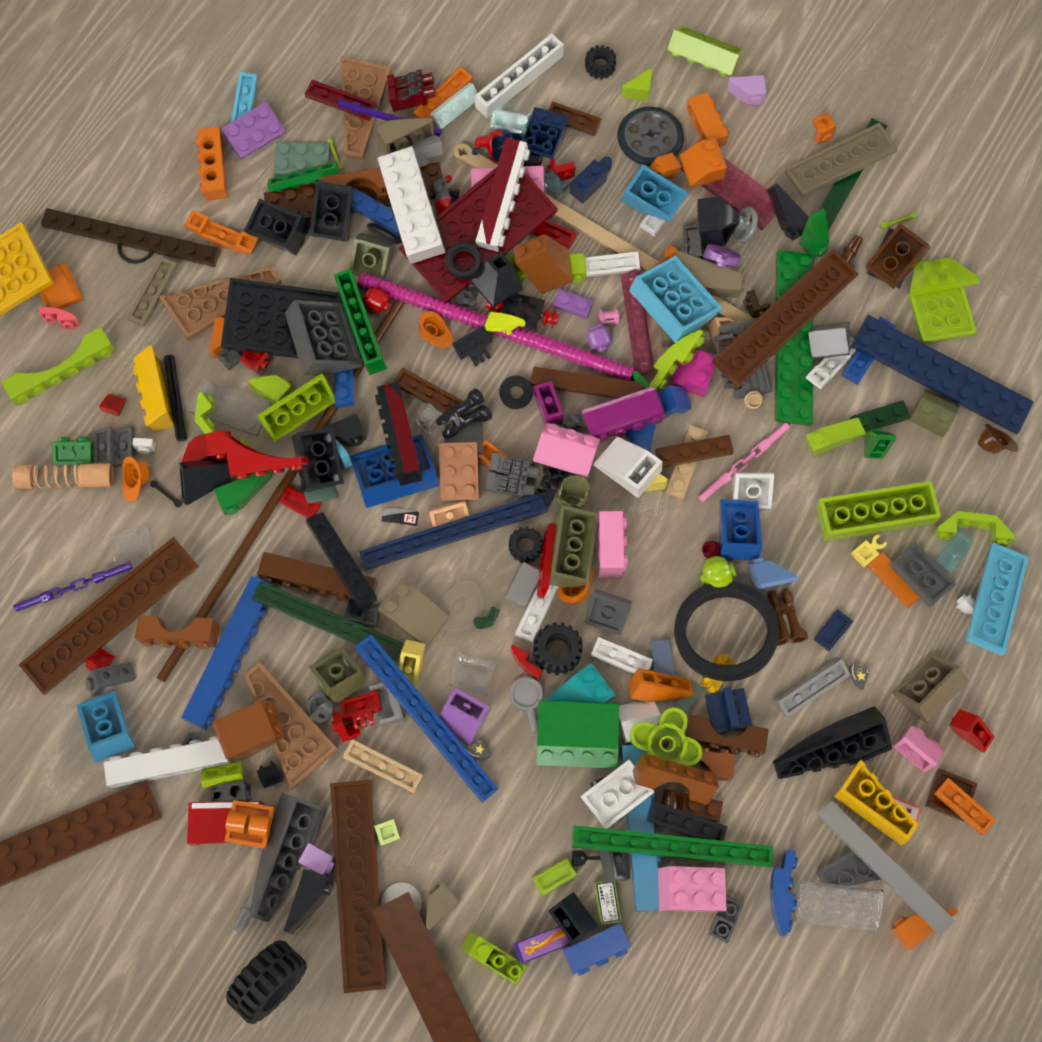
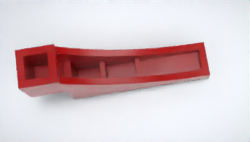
(246, 460)

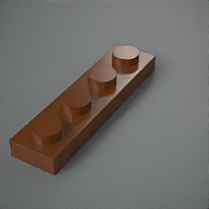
(426, 391)
(695, 451)

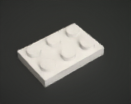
(615, 795)

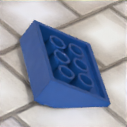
(377, 479)

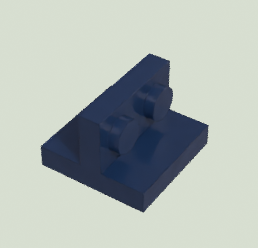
(728, 710)

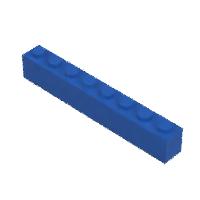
(226, 658)

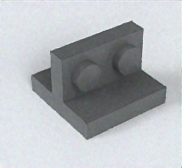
(608, 611)

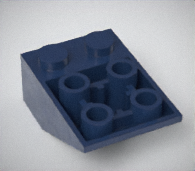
(545, 132)

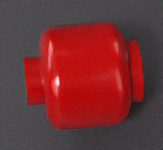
(376, 300)

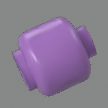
(599, 338)

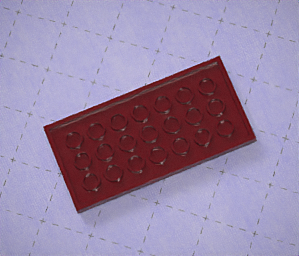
(461, 225)

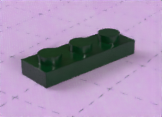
(883, 416)

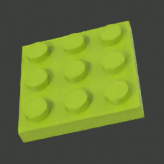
(942, 315)

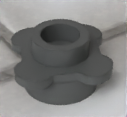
(470, 302)

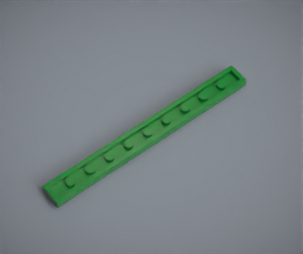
(672, 846)

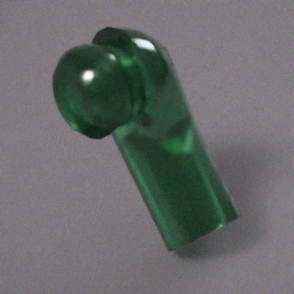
(486, 621)

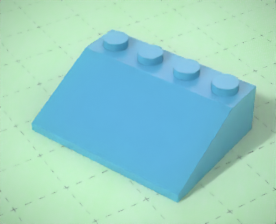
(675, 298)

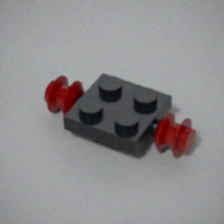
(528, 309)

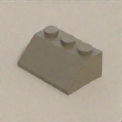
(930, 687)

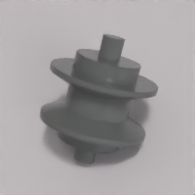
(573, 422)

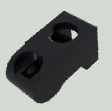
(231, 791)

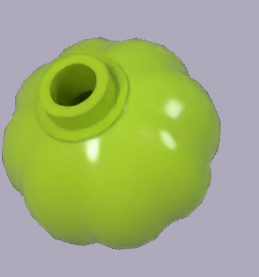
(717, 572)

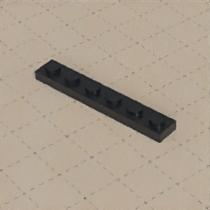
(341, 560)

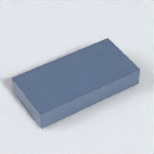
(662, 657)

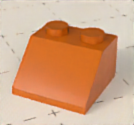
(703, 163)

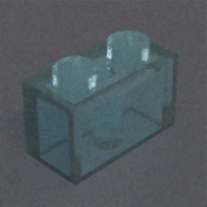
(510, 120)

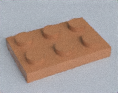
(459, 471)

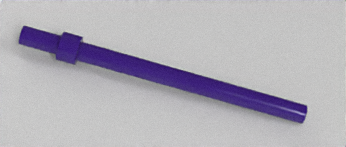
(356, 108)

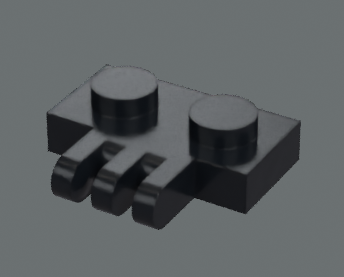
(474, 345)

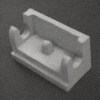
(522, 585)

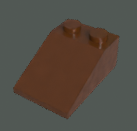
(898, 256)

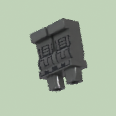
(511, 476)

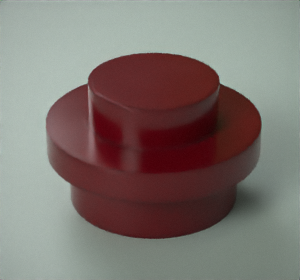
(711, 549)

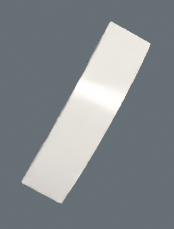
(828, 368)

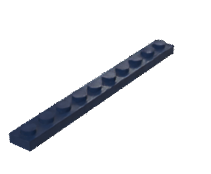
(452, 531)

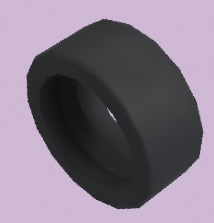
(459, 248)

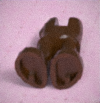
(797, 633)

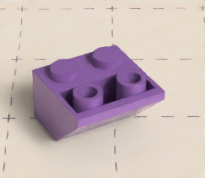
(464, 715)

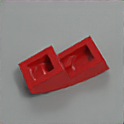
(521, 658)

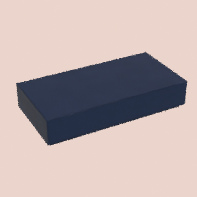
(833, 630)

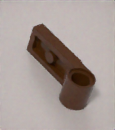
(682, 802)

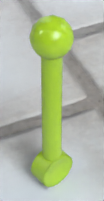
(330, 141)
(884, 225)

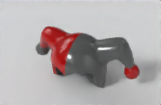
(444, 196)

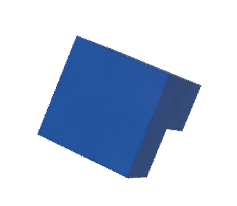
(674, 400)

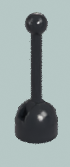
(579, 858)

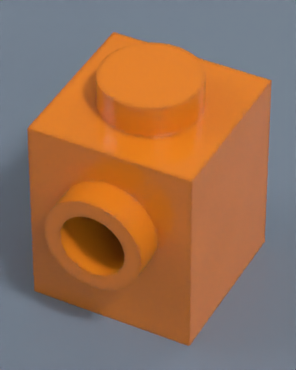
(666, 166)

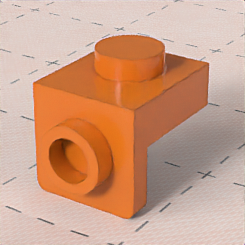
(825, 128)

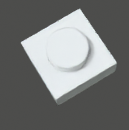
(144, 445)

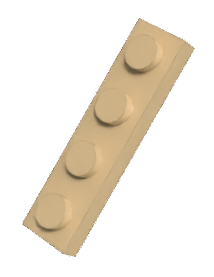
(682, 473)
(382, 766)

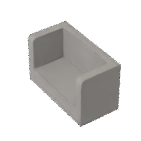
(391, 708)

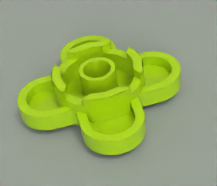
(670, 728)

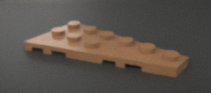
(198, 307)
(304, 743)

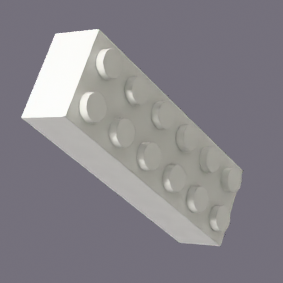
(411, 205)

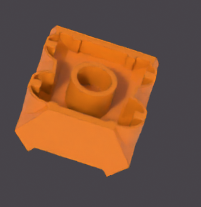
(63, 290)

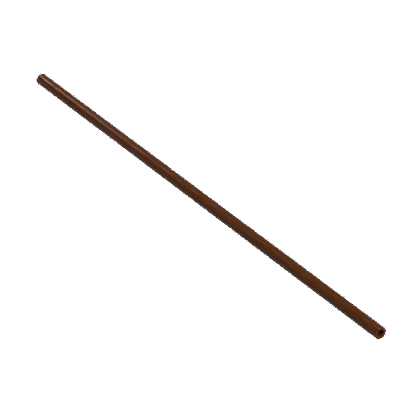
(267, 511)

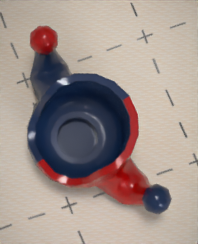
(494, 142)

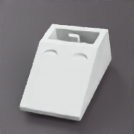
(629, 466)

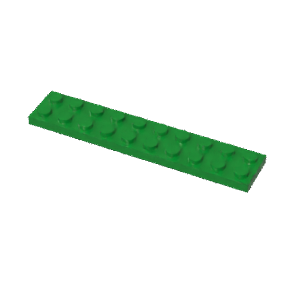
(794, 359)

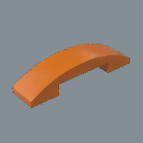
(220, 235)

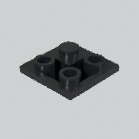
(497, 280)

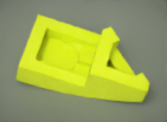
(503, 322)

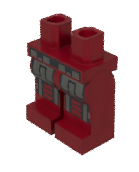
(410, 90)

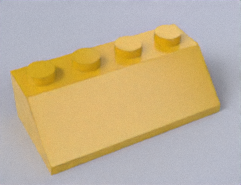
(153, 390)

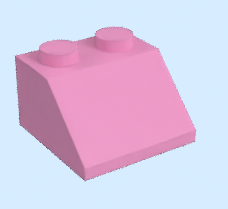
(918, 748)

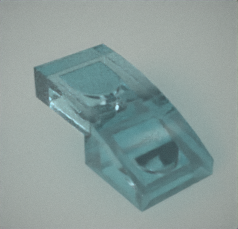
(955, 551)

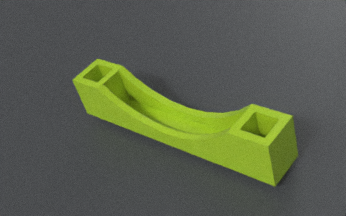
(27, 385)

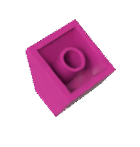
(695, 375)

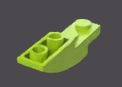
(679, 352)

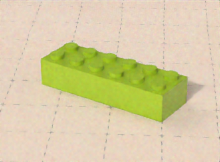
(877, 511)

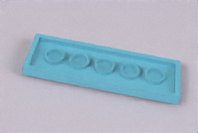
(997, 599)

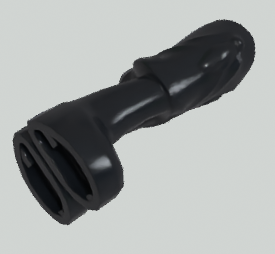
(479, 413)

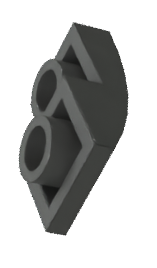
(726, 920)

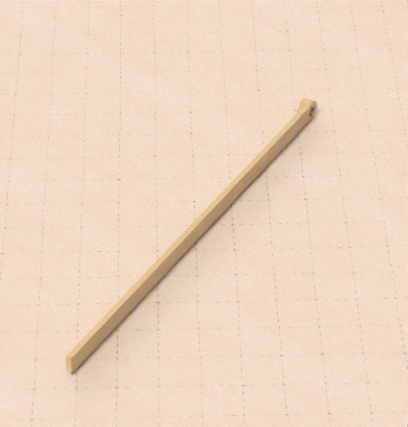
(595, 231)

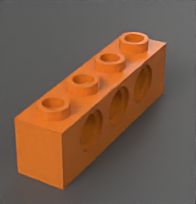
(215, 188)

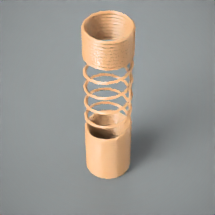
(88, 476)

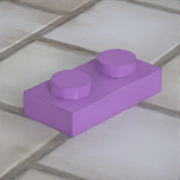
(573, 304)

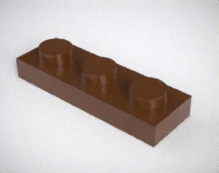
(577, 119)

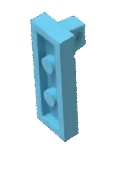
(244, 94)

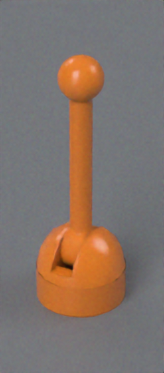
(669, 252)

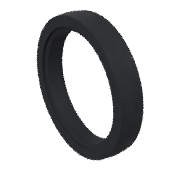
(726, 672)

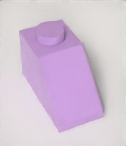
(748, 89)
(317, 860)

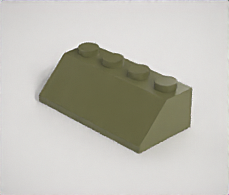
(573, 547)

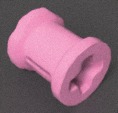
(609, 317)

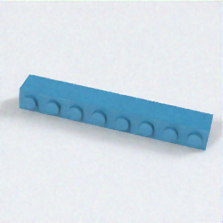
(643, 867)

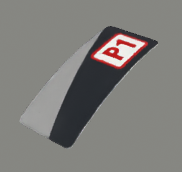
(400, 516)

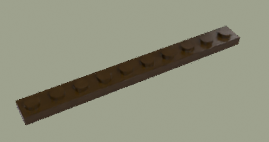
(130, 237)

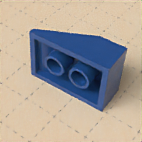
(739, 529)

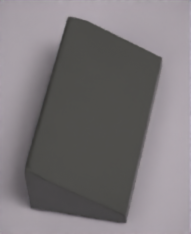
(614, 866)

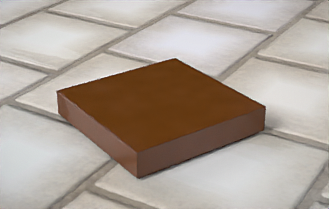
(936, 804)

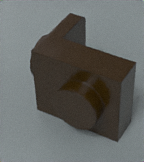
(752, 305)

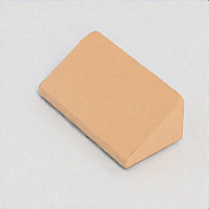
(448, 512)

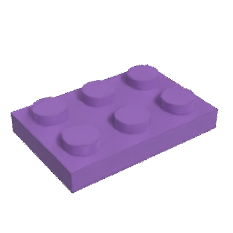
(253, 130)

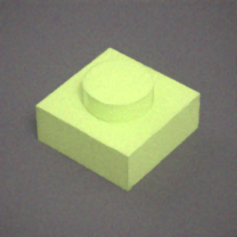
(387, 832)

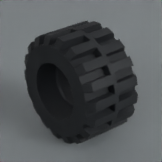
(563, 633)

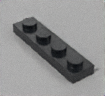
(685, 822)

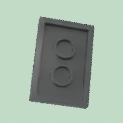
(922, 574)

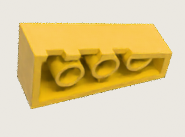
(875, 804)

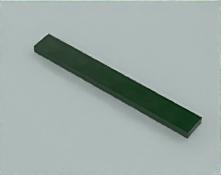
(841, 190)
(323, 618)

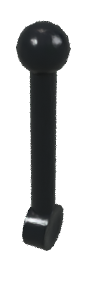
(177, 503)

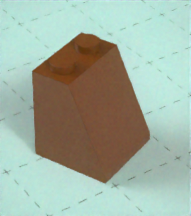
(544, 263)
(248, 730)

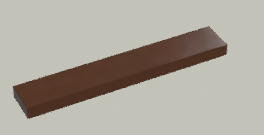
(584, 383)

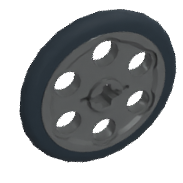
(658, 116)

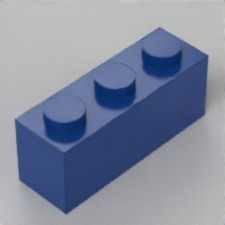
(597, 950)

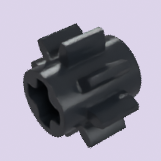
(550, 470)

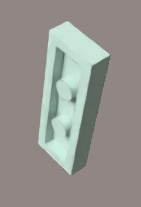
(454, 106)

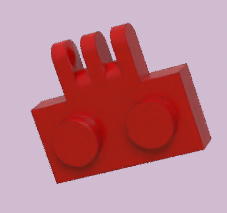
(361, 708)

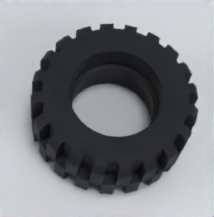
(266, 981)

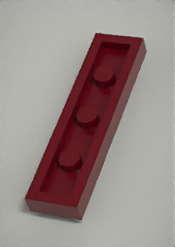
(329, 96)

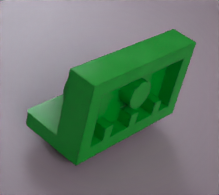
(72, 451)

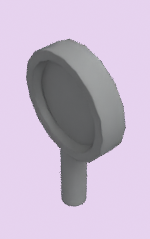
(525, 697)

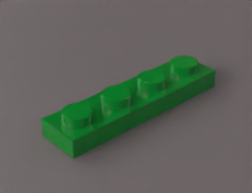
(299, 177)

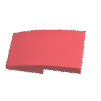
(64, 318)

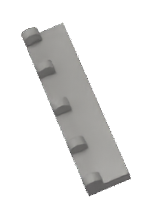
(812, 687)

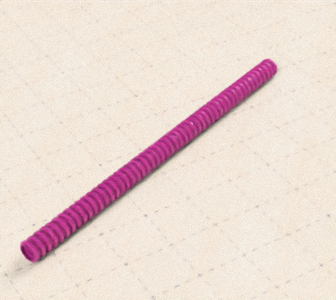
(478, 320)

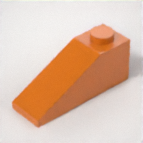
(656, 686)
(914, 929)

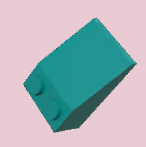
(584, 687)

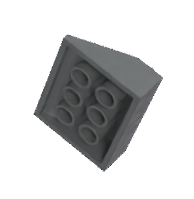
(322, 337)

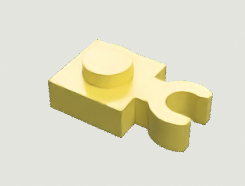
(867, 552)

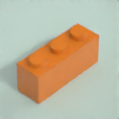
(706, 118)

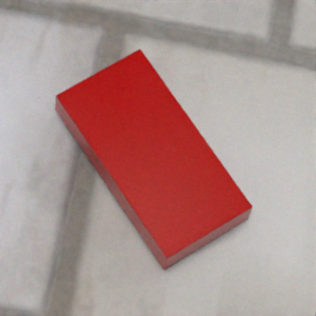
(297, 502)

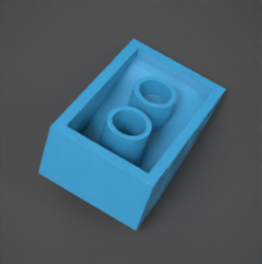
(653, 195)
(104, 726)

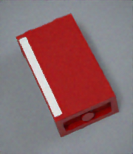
(208, 822)

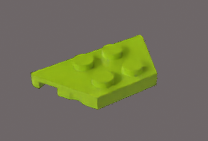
(940, 275)

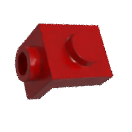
(564, 171)
(255, 361)
(346, 732)

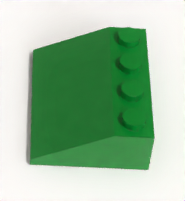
(577, 734)

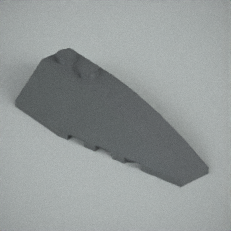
(292, 828)

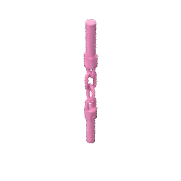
(726, 477)

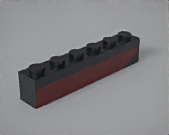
(399, 434)

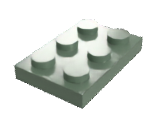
(299, 156)

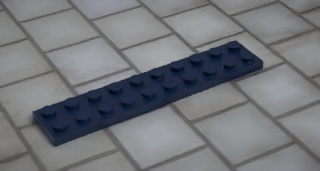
(942, 374)

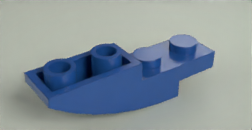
(781, 901)

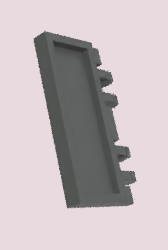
(759, 380)

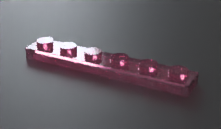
(637, 327)

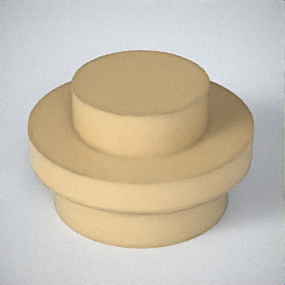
(753, 399)

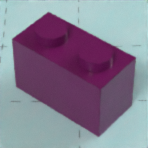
(548, 403)

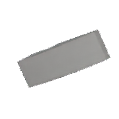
(426, 149)

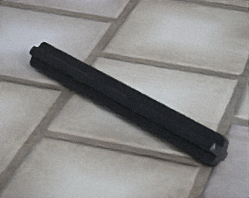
(175, 399)

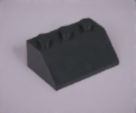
(323, 459)

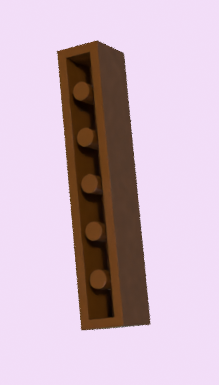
(305, 576)

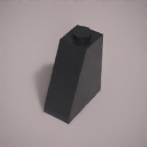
(202, 477)

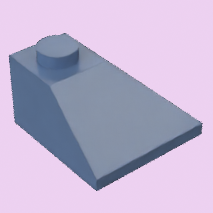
(767, 573)

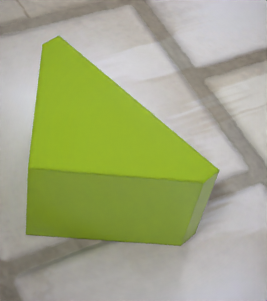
(638, 87)

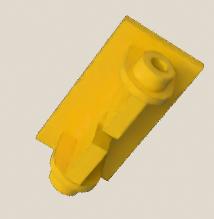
(714, 685)

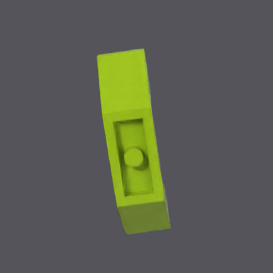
(203, 408)
(999, 531)

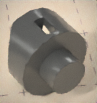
(321, 711)

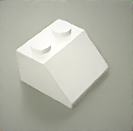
(634, 713)

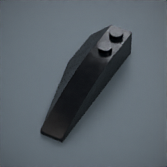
(840, 743)

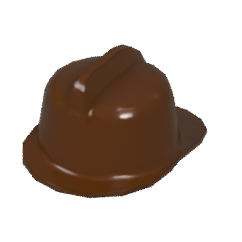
(996, 440)

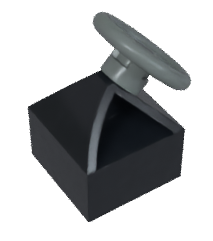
(719, 221)

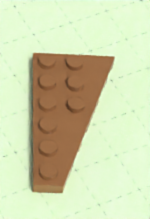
(369, 82)

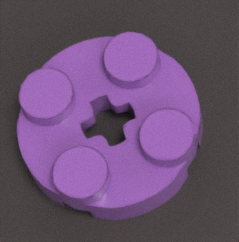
(722, 256)

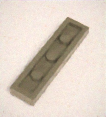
(152, 289)

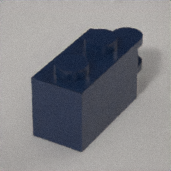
(590, 179)

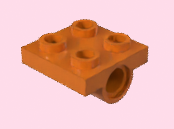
(249, 824)

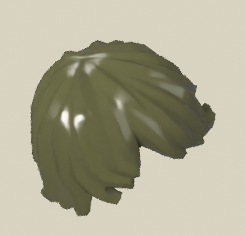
(574, 492)

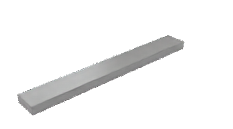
(886, 868)

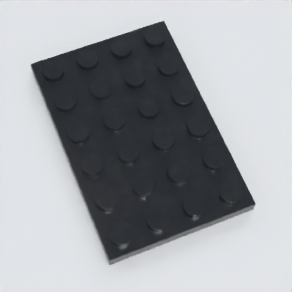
(257, 316)

